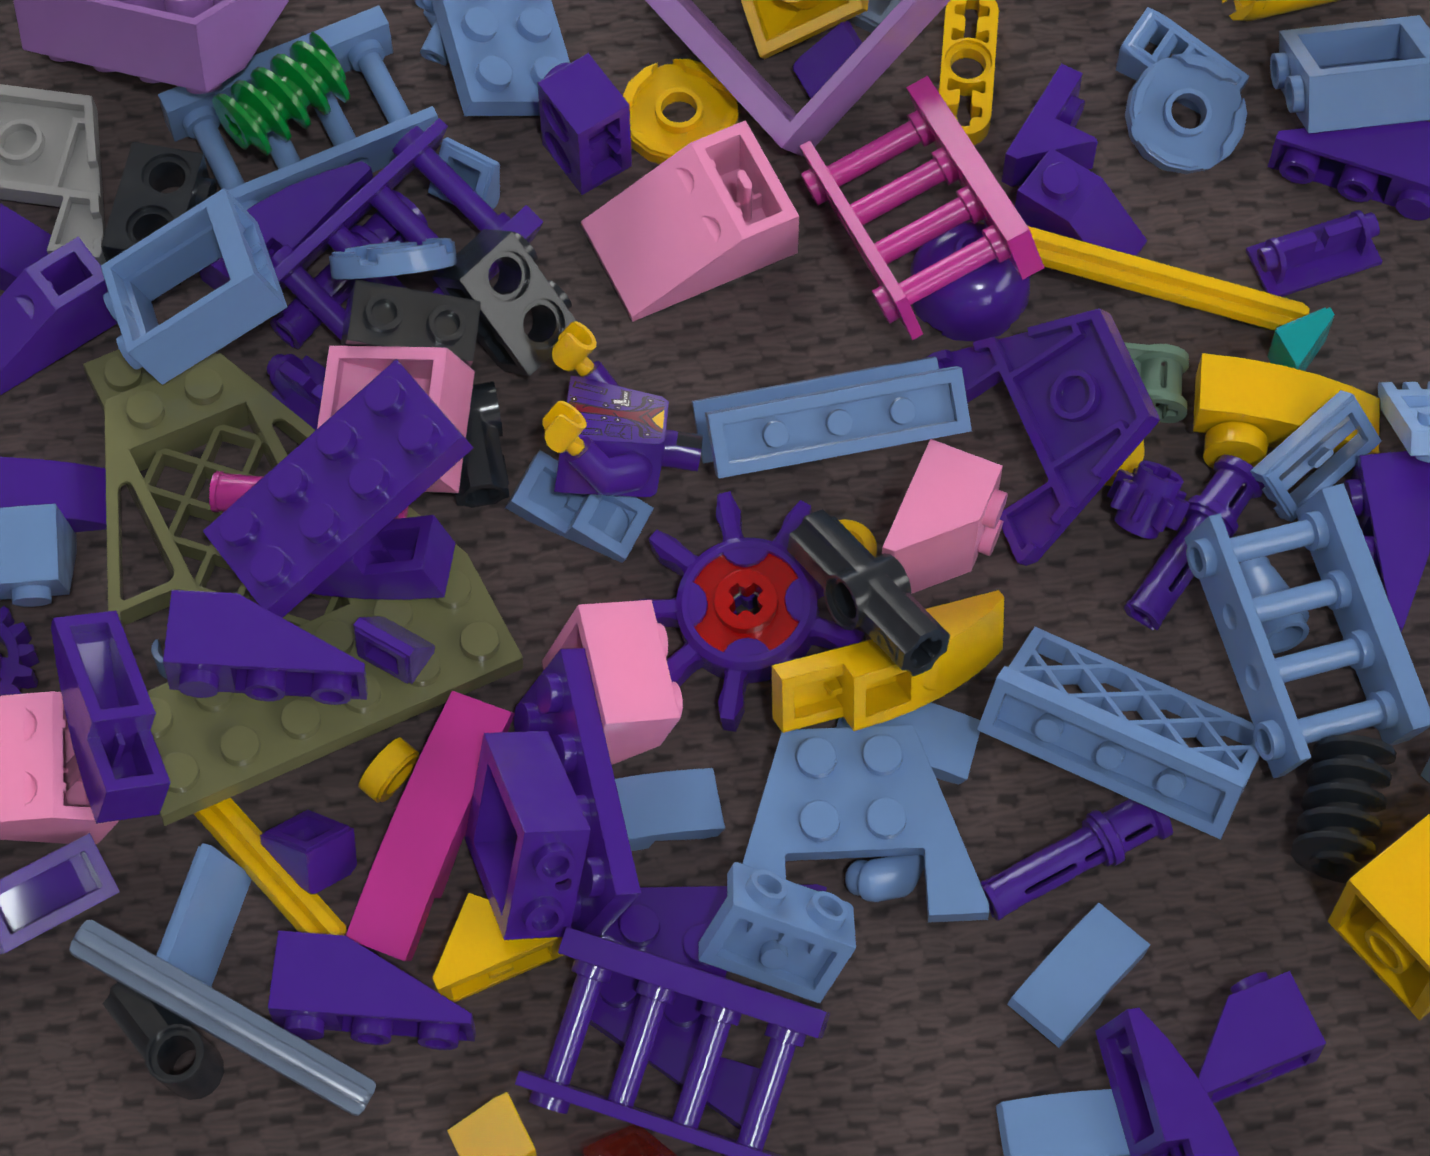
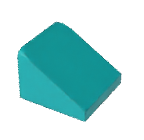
(1301, 339)

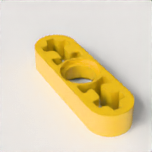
(981, 49)

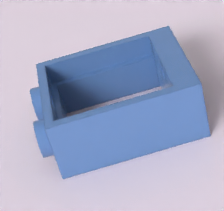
(1355, 73)
(172, 255)

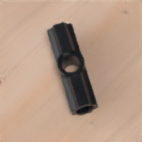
(868, 592)

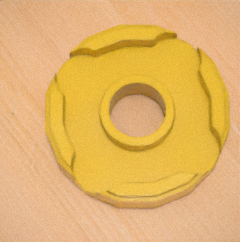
(682, 81)

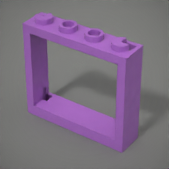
(833, 98)

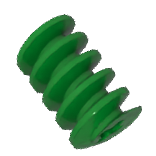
(282, 94)

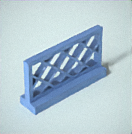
(1131, 757)

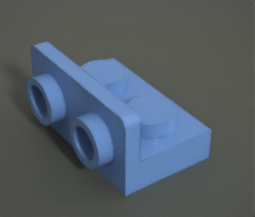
(780, 933)

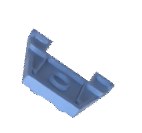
(864, 798)

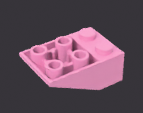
(694, 223)
(40, 774)

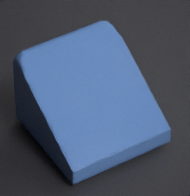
(474, 168)

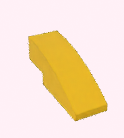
(1267, 396)

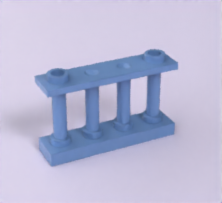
(359, 45)
(831, 416)
(1363, 613)

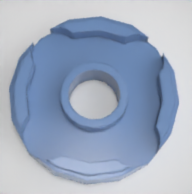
(1157, 133)
(392, 259)

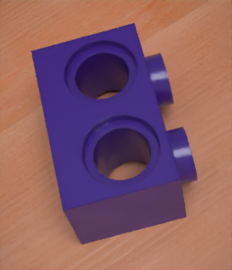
(584, 123)

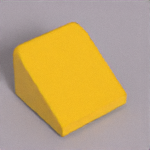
(492, 1131)

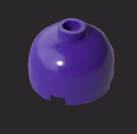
(978, 303)

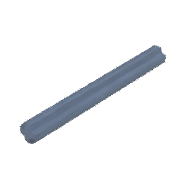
(222, 1017)

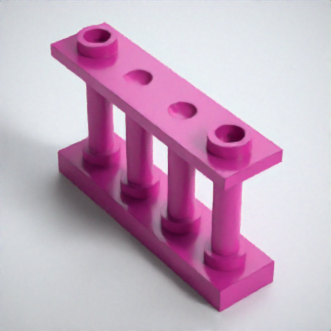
(952, 161)

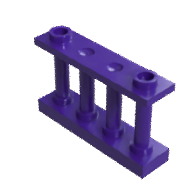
(413, 151)
(658, 984)

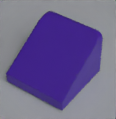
(826, 57)
(392, 647)
(312, 850)

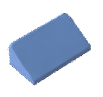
(205, 914)

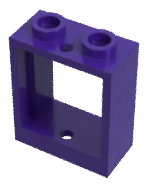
(526, 834)

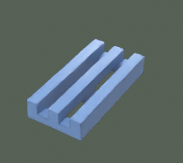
(1310, 448)

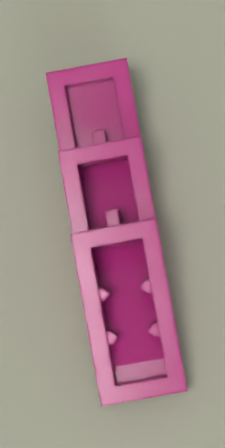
(425, 830)

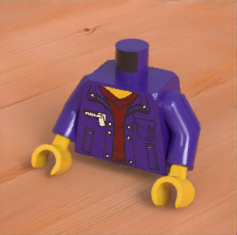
(609, 434)

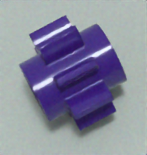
(1148, 499)

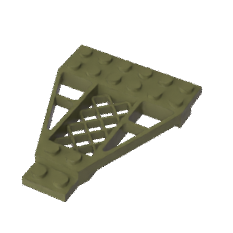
(229, 739)

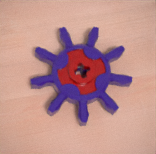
(747, 574)

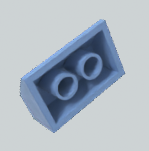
(35, 554)

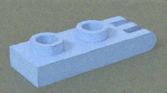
(1408, 415)

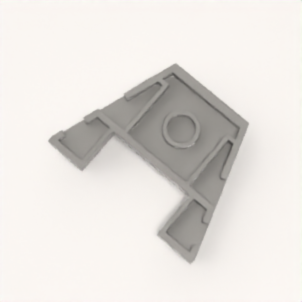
(54, 160)

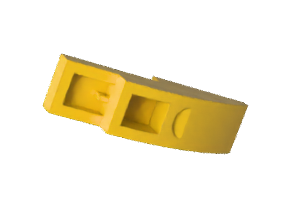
(870, 688)

